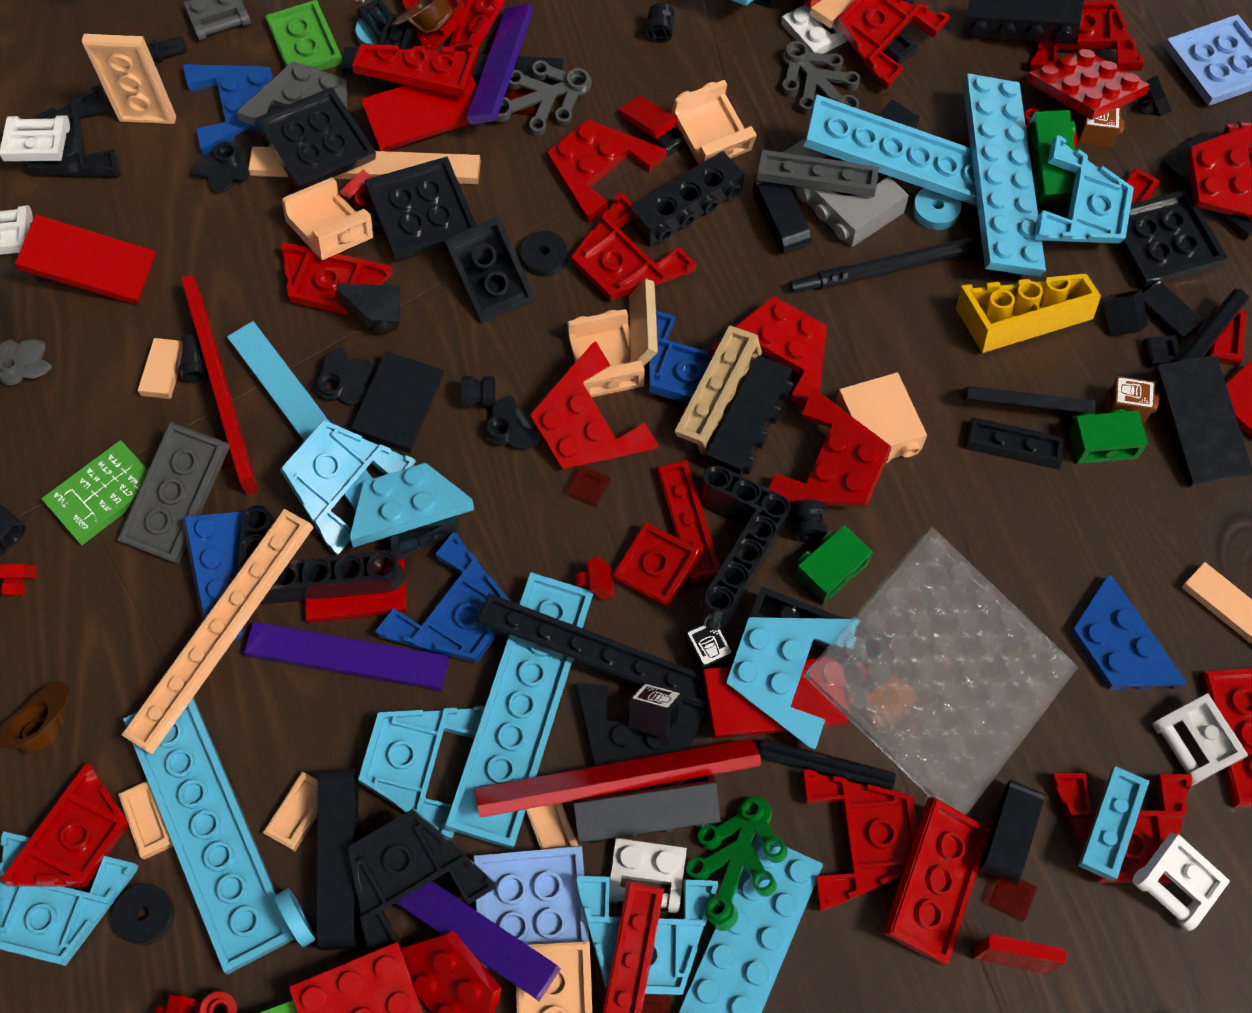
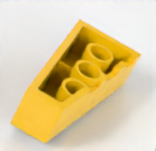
(1025, 310)

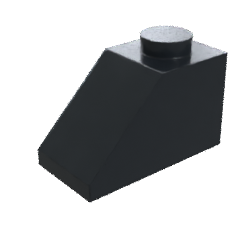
(372, 305)

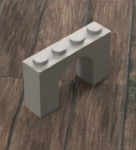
(855, 215)

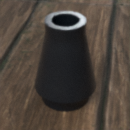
(191, 360)

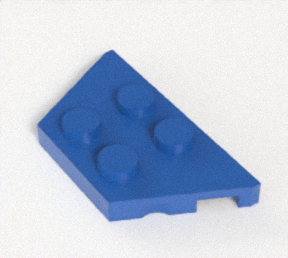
(1122, 644)

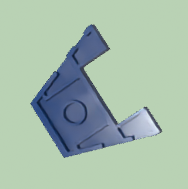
(235, 88)
(676, 367)
(452, 624)

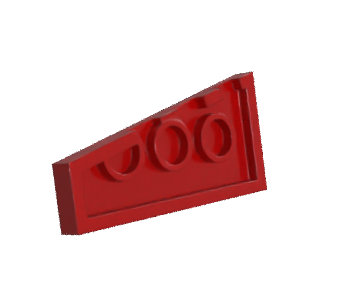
(428, 69)

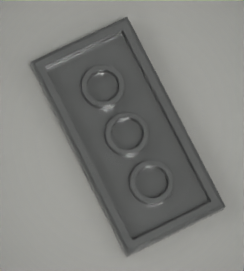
(172, 490)

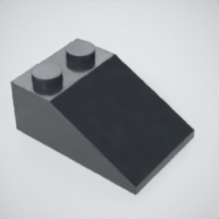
(489, 269)

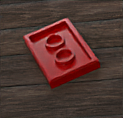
(357, 605)

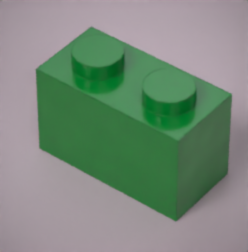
(1107, 436)
(832, 564)

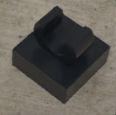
(1156, 98)

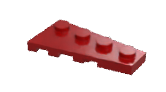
(476, 24)

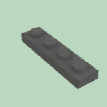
(817, 173)

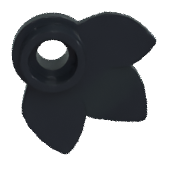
(222, 167)
(347, 374)
(515, 422)

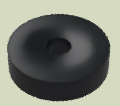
(547, 264)
(131, 903)

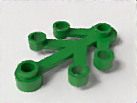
(737, 856)

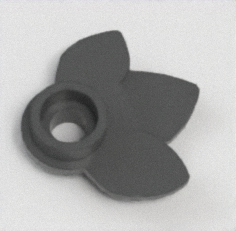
(22, 361)

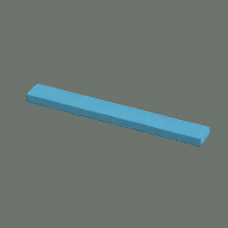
(284, 390)

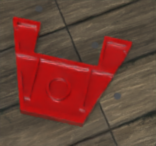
(876, 23)
(1100, 28)
(593, 152)
(1223, 173)
(617, 263)
(790, 340)
(575, 425)
(846, 464)
(1150, 827)
(878, 832)

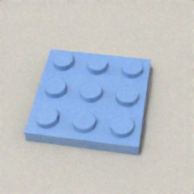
(1215, 58)
(535, 895)

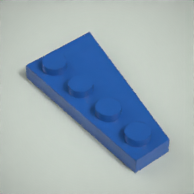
(213, 555)

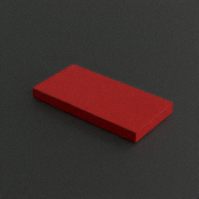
(415, 114)
(85, 259)
(1233, 697)
(736, 716)
(937, 881)

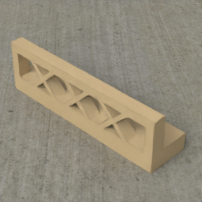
(719, 387)

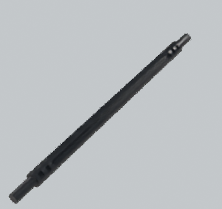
(888, 264)

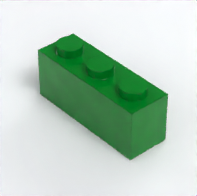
(1051, 182)

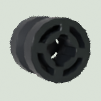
(660, 23)
(474, 391)
(810, 520)

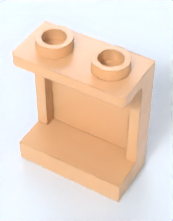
(711, 123)
(326, 219)
(613, 337)
(887, 412)

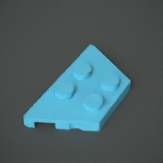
(404, 503)

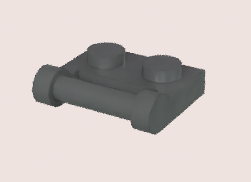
(216, 15)

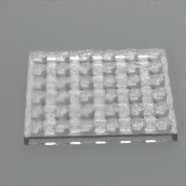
(942, 672)

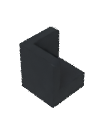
(1125, 312)

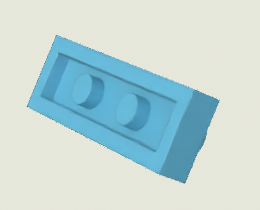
(1113, 823)

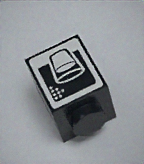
(708, 647)
(654, 710)

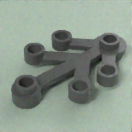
(798, 56)
(546, 94)

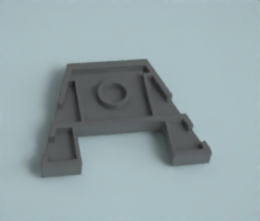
(289, 86)

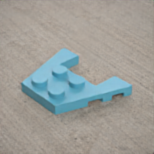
(1097, 205)
(327, 468)
(772, 664)
(404, 756)
(54, 920)
(674, 940)

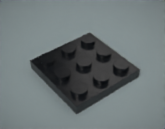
(315, 138)
(419, 207)
(1170, 239)

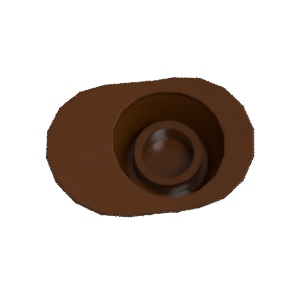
(426, 15)
(38, 721)

